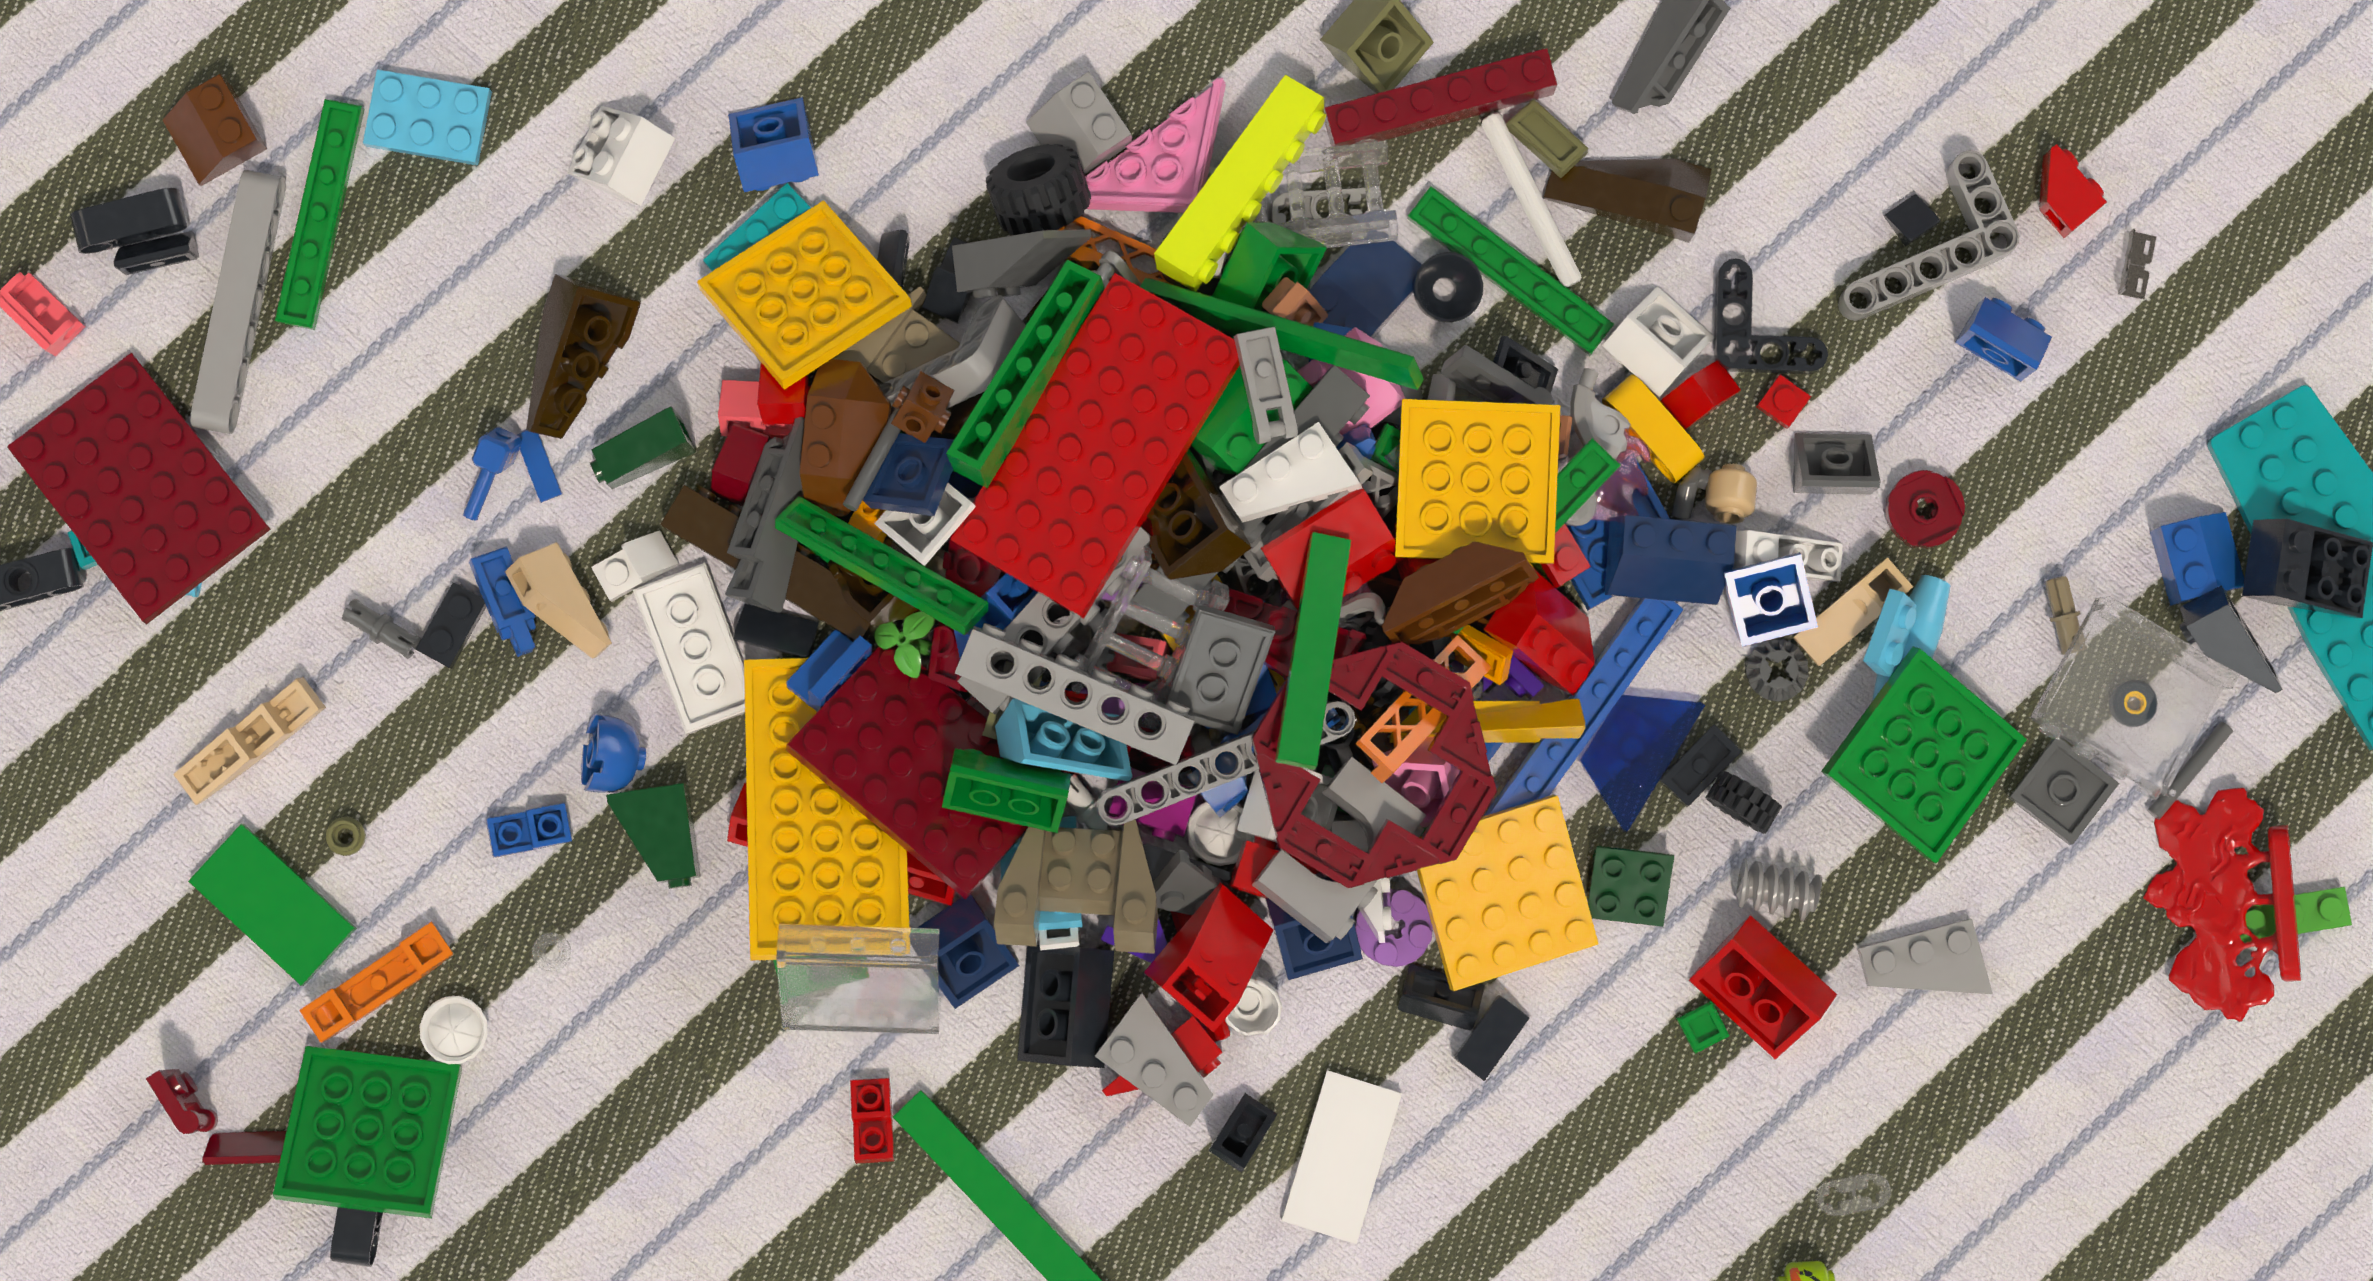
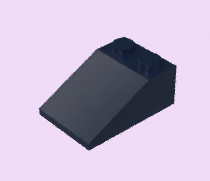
(1366, 286)

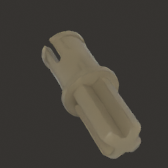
(2063, 611)

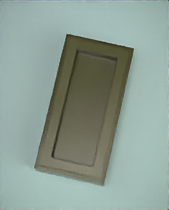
(1547, 138)

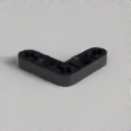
(1742, 335)

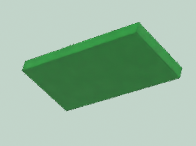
(272, 904)

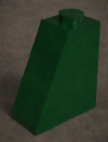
(642, 449)
(661, 830)

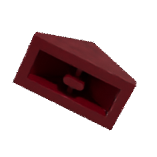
(737, 464)

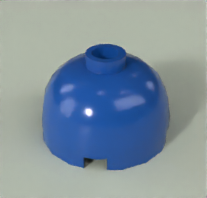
(611, 755)

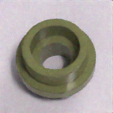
(334, 832)

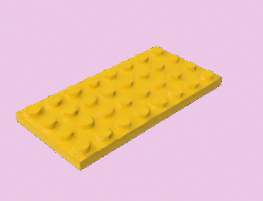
(807, 846)

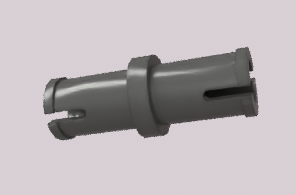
(381, 628)

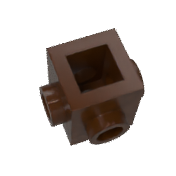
(922, 407)

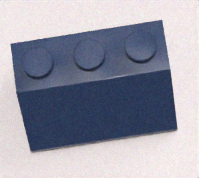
(1668, 559)

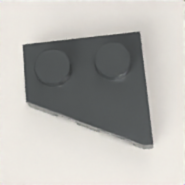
(1184, 886)

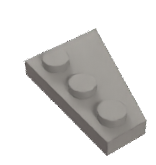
(1929, 960)
(1154, 1062)

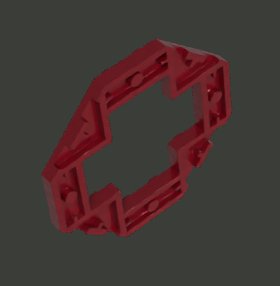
(1394, 848)

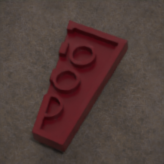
(976, 577)
(1285, 622)

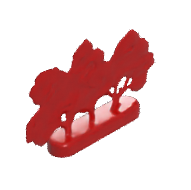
(2213, 896)

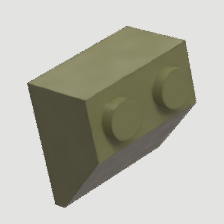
(1377, 42)

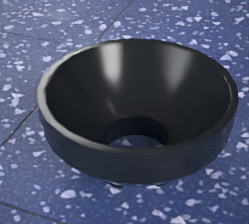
(1464, 278)

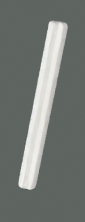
(1531, 200)

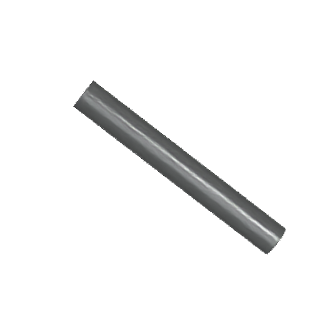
(872, 465)
(2192, 768)

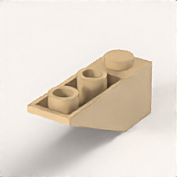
(554, 594)
(1852, 612)

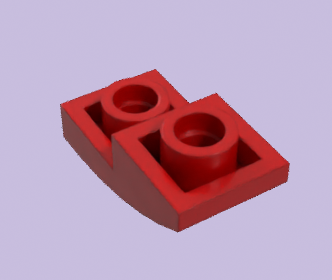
(872, 1120)

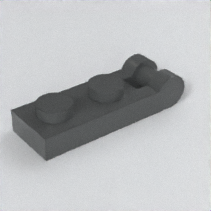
(1490, 381)

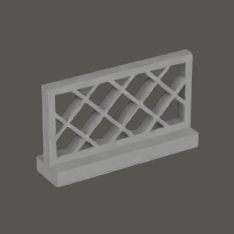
(1286, 520)

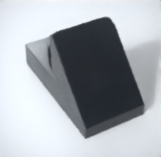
(942, 292)
(1525, 364)
(1243, 1132)

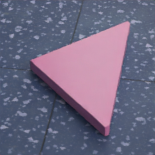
(1163, 165)

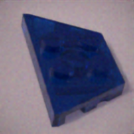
(1635, 750)

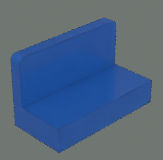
(828, 669)

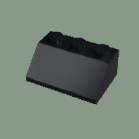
(1065, 1005)

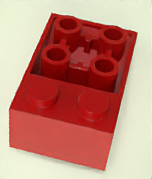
(1212, 957)

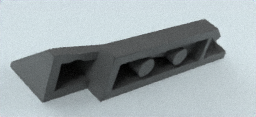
(1668, 52)
(763, 550)

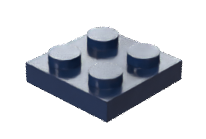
(912, 476)

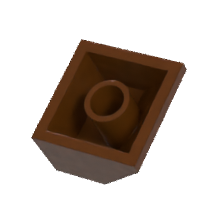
(213, 130)

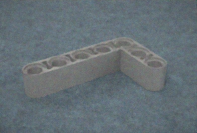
(1943, 255)
(976, 359)

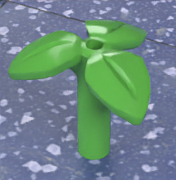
(909, 642)

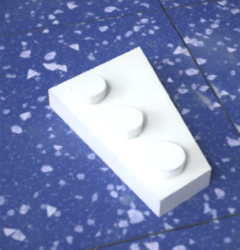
(1292, 474)

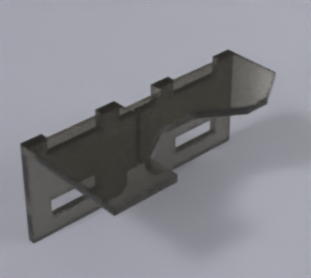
(2130, 276)

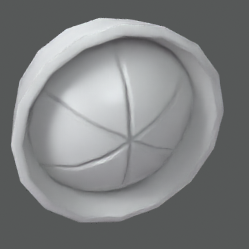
(1216, 838)
(453, 1030)

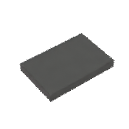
(1220, 667)

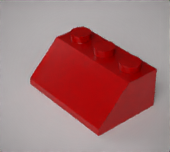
(1348, 518)
(1546, 635)
(1763, 987)

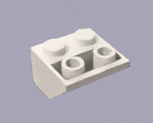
(621, 154)

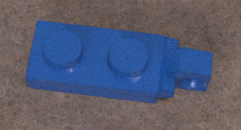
(503, 604)

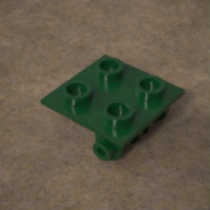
(1630, 885)

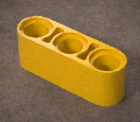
(1668, 443)

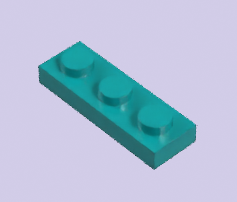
(771, 216)

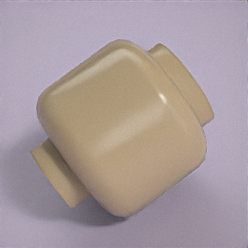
(1731, 494)

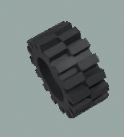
(1743, 802)

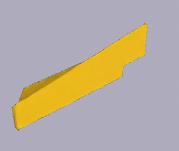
(1521, 720)

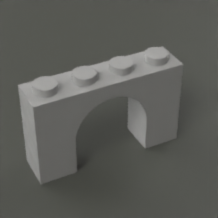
(1327, 905)

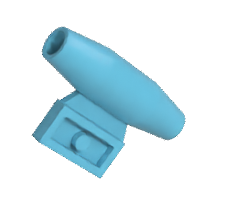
(1905, 624)

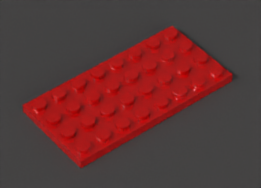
(1100, 445)

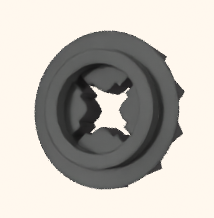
(1759, 670)

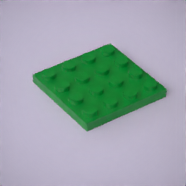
(1924, 755)
(368, 1132)

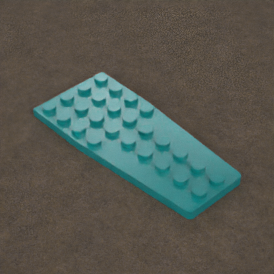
(2304, 469)

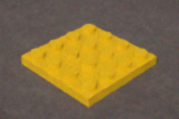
(804, 294)
(1477, 477)
(1508, 896)

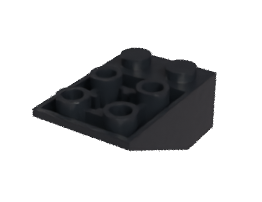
(2307, 567)

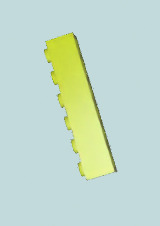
(1240, 184)

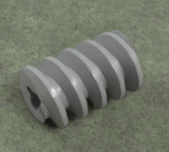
(1778, 890)

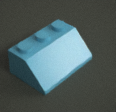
(1055, 743)

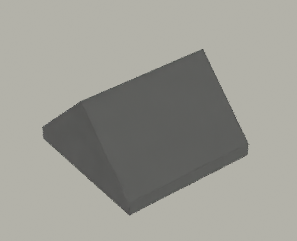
(1835, 464)

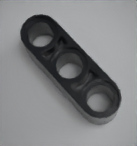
(128, 220)
(355, 1236)

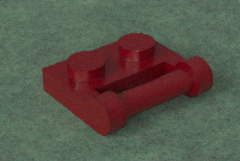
(177, 1097)

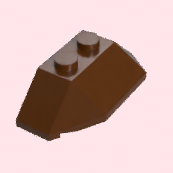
(840, 430)
(1456, 592)

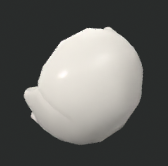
(1257, 1009)

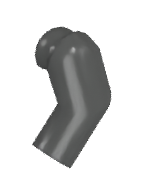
(1687, 490)

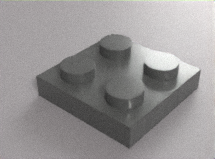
(2063, 791)

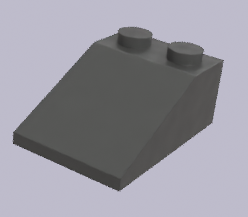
(1013, 261)

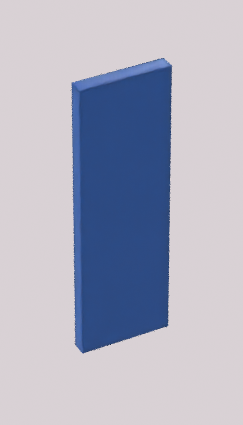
(539, 466)

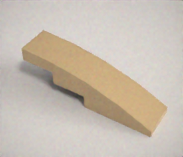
(249, 741)

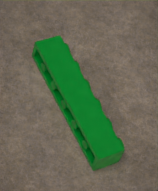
(1024, 375)

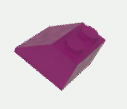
(1168, 821)

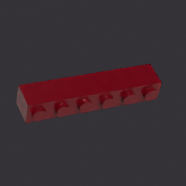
(1442, 99)

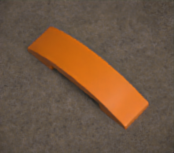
(377, 983)

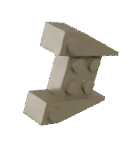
(901, 344)
(1079, 874)

